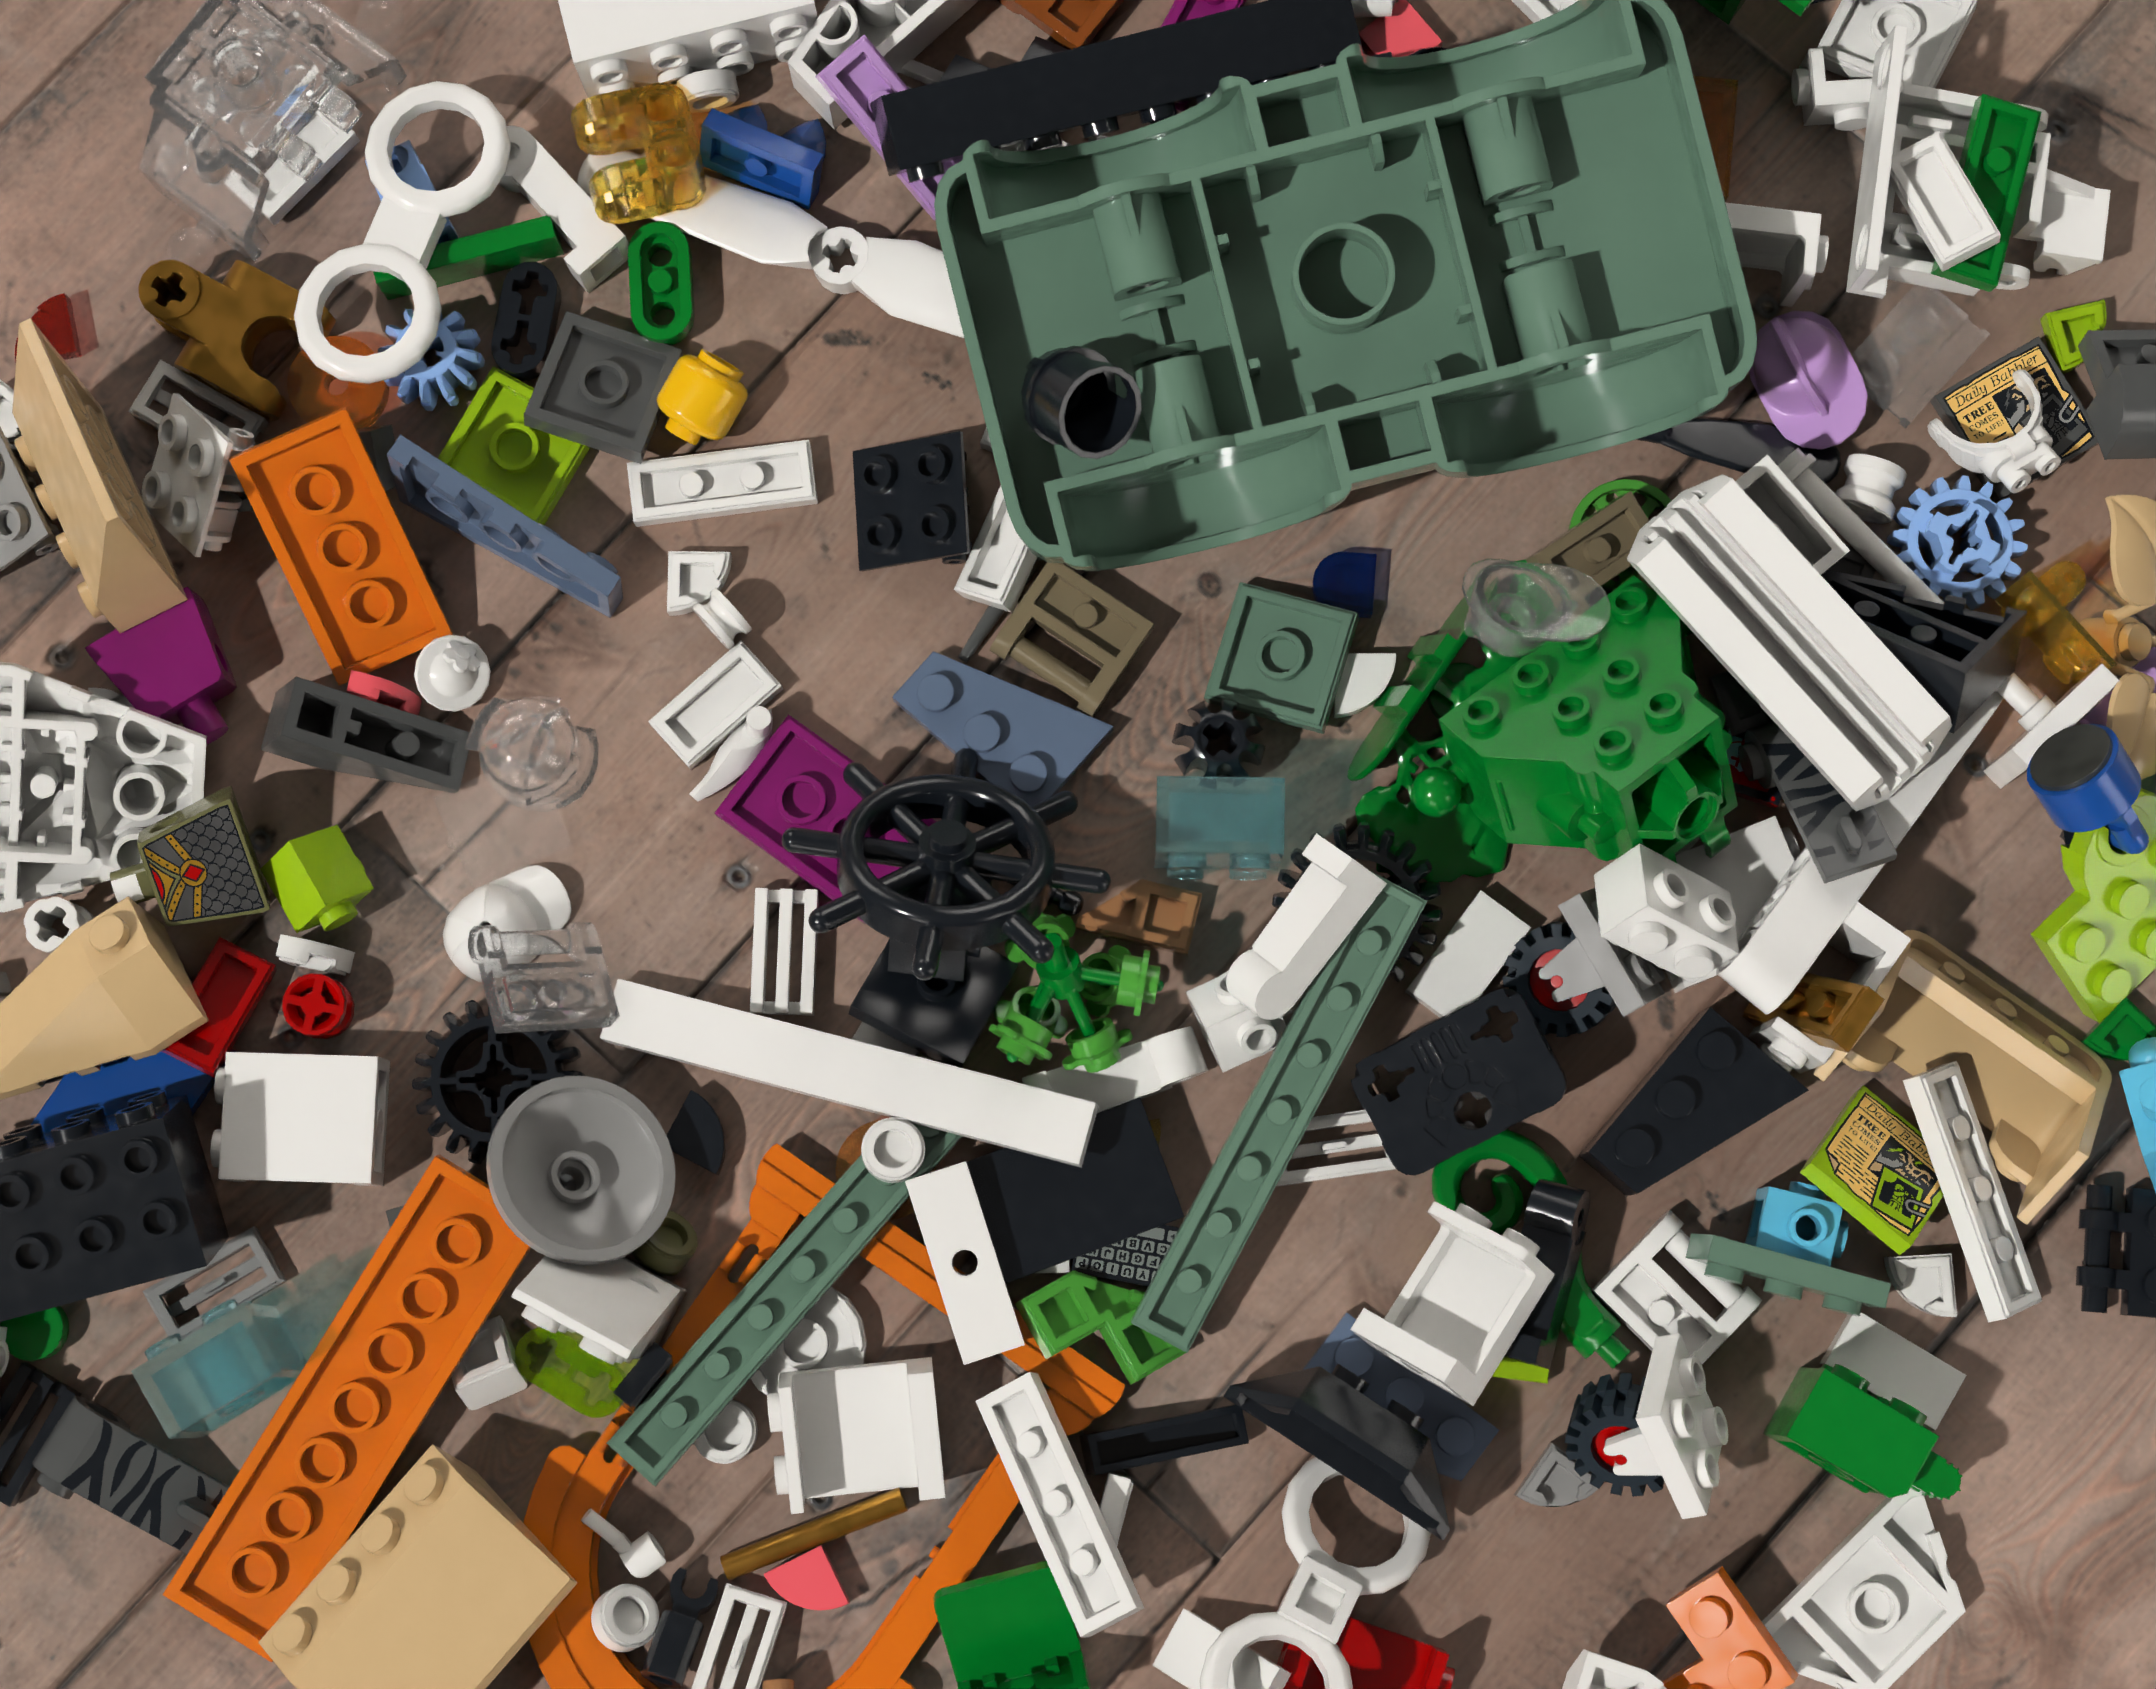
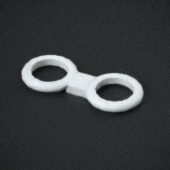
(402, 232)
(1319, 1593)

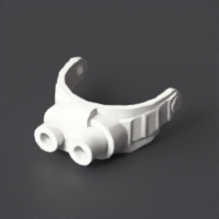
(2011, 459)

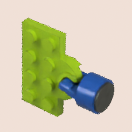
(2106, 929)

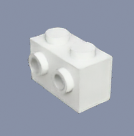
(1665, 913)

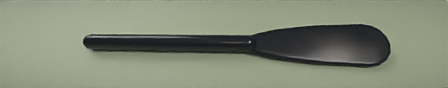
(1740, 445)

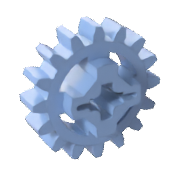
(1979, 550)

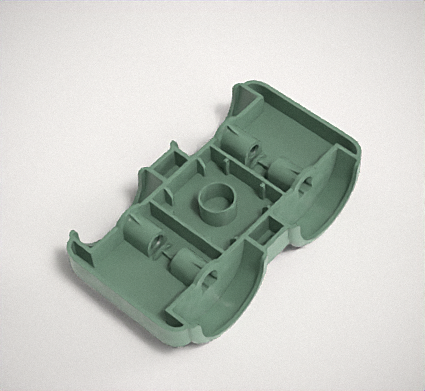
(1356, 282)

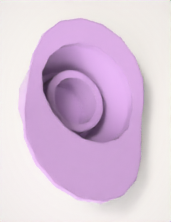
(1808, 380)

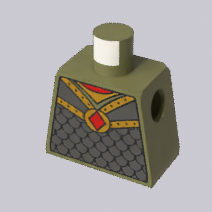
(197, 864)

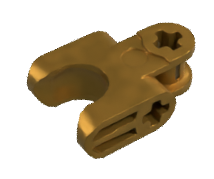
(224, 326)

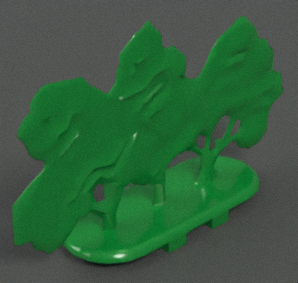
(1460, 840)

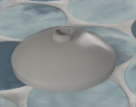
(609, 1149)

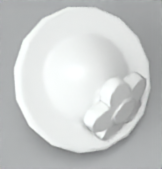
(452, 673)

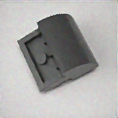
(2125, 388)

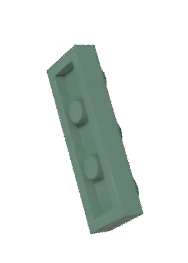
(1786, 1274)

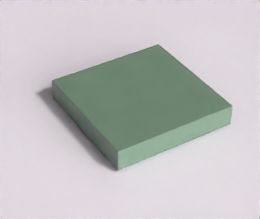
(1282, 657)

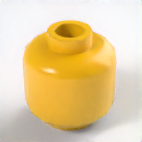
(702, 397)

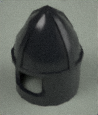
(1075, 404)

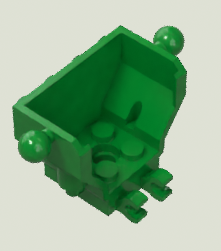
(1593, 743)

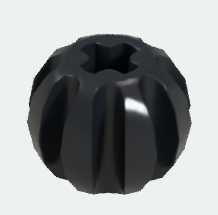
(1213, 726)

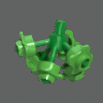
(1101, 978)

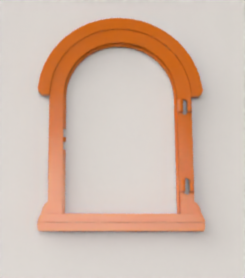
(580, 1481)

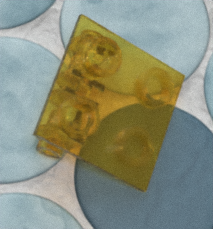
(2066, 644)

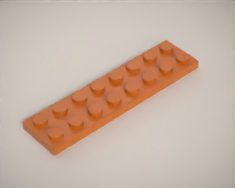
(352, 1406)

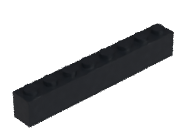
(1106, 82)

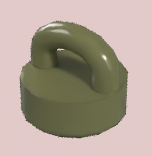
(669, 1246)

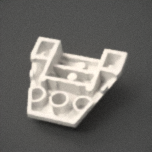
(82, 784)

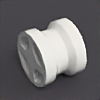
(1871, 487)

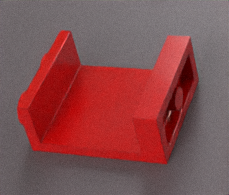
(1376, 1661)

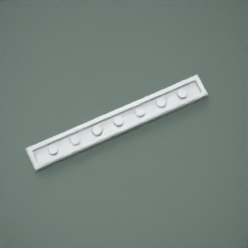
(852, 1073)

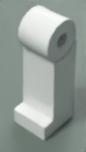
(596, 245)
(1303, 931)
(1141, 1071)

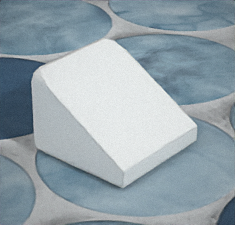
(488, 1367)

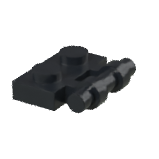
(2138, 1273)

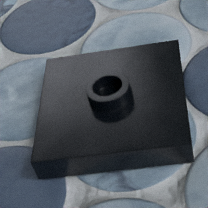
(935, 1014)

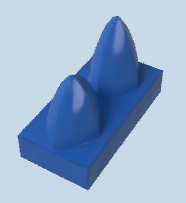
(779, 165)

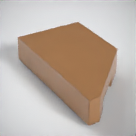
(1147, 916)

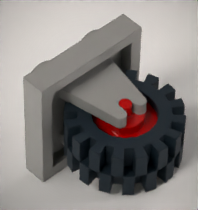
(1577, 975)

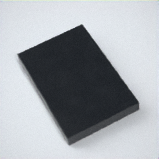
(1057, 1211)

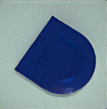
(1346, 582)

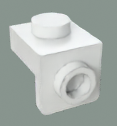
(1829, 102)

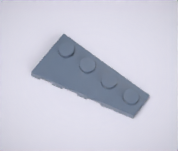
(493, 524)

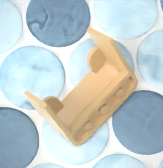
(2022, 1071)

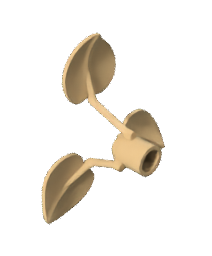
(2124, 638)

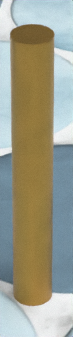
(813, 1533)

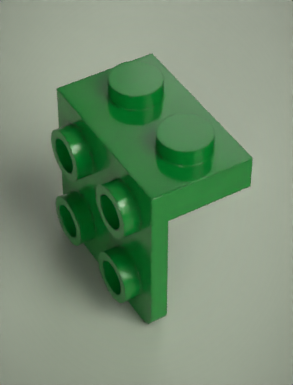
(1011, 1632)

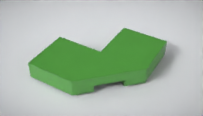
(1080, 1306)

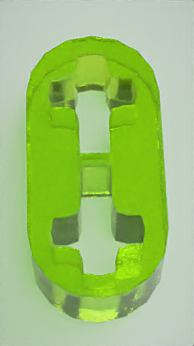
(564, 1385)

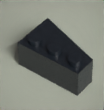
(1947, 648)
(1689, 1103)

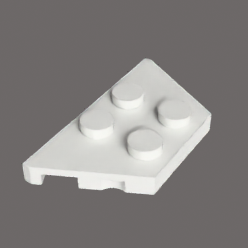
(1871, 1601)

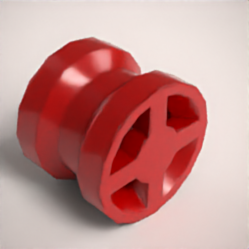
(306, 1002)

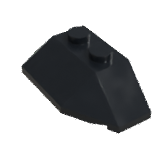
(1353, 1436)

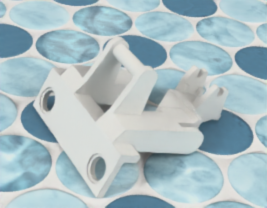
(2053, 209)

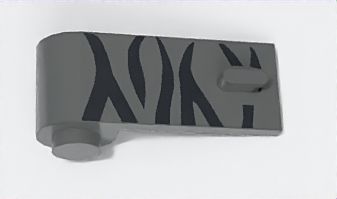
(1819, 811)
(127, 1475)

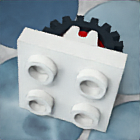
(1652, 1430)

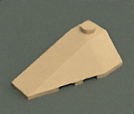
(97, 999)

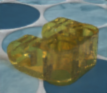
(671, 163)

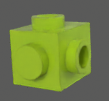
(318, 880)

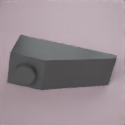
(363, 737)

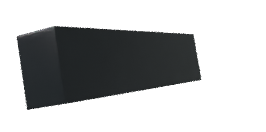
(1163, 1439)

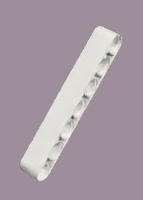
(1805, 912)

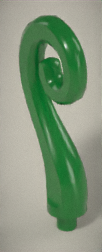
(1586, 1319)

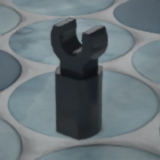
(678, 1633)

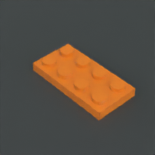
(341, 545)

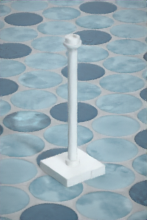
(2039, 716)

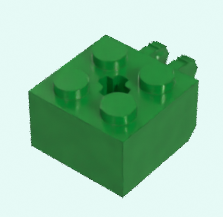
(1860, 1438)

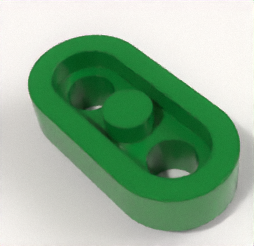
(661, 286)

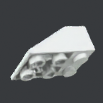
(611, 1304)

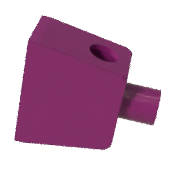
(171, 666)

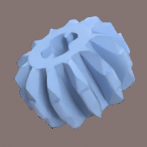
(456, 355)

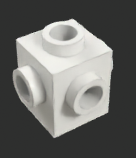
(1230, 1027)

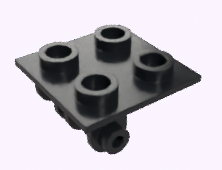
(912, 502)

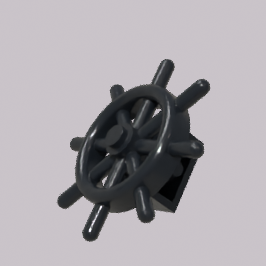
(943, 895)

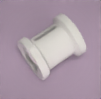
(43, 913)

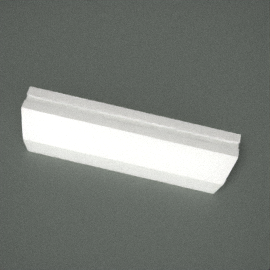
(1790, 641)

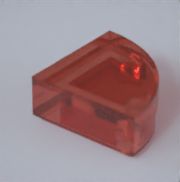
(57, 323)

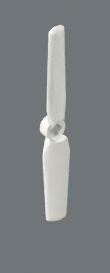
(895, 274)

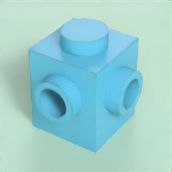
(1798, 1223)

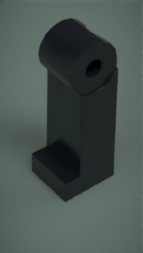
(1556, 1223)

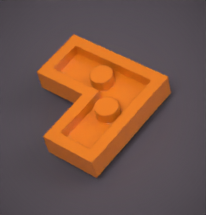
(1728, 1637)

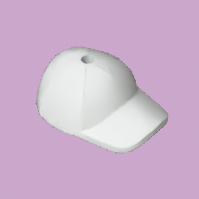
(517, 902)

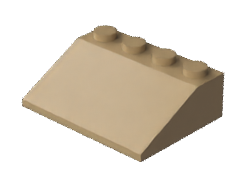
(89, 489)
(423, 1591)

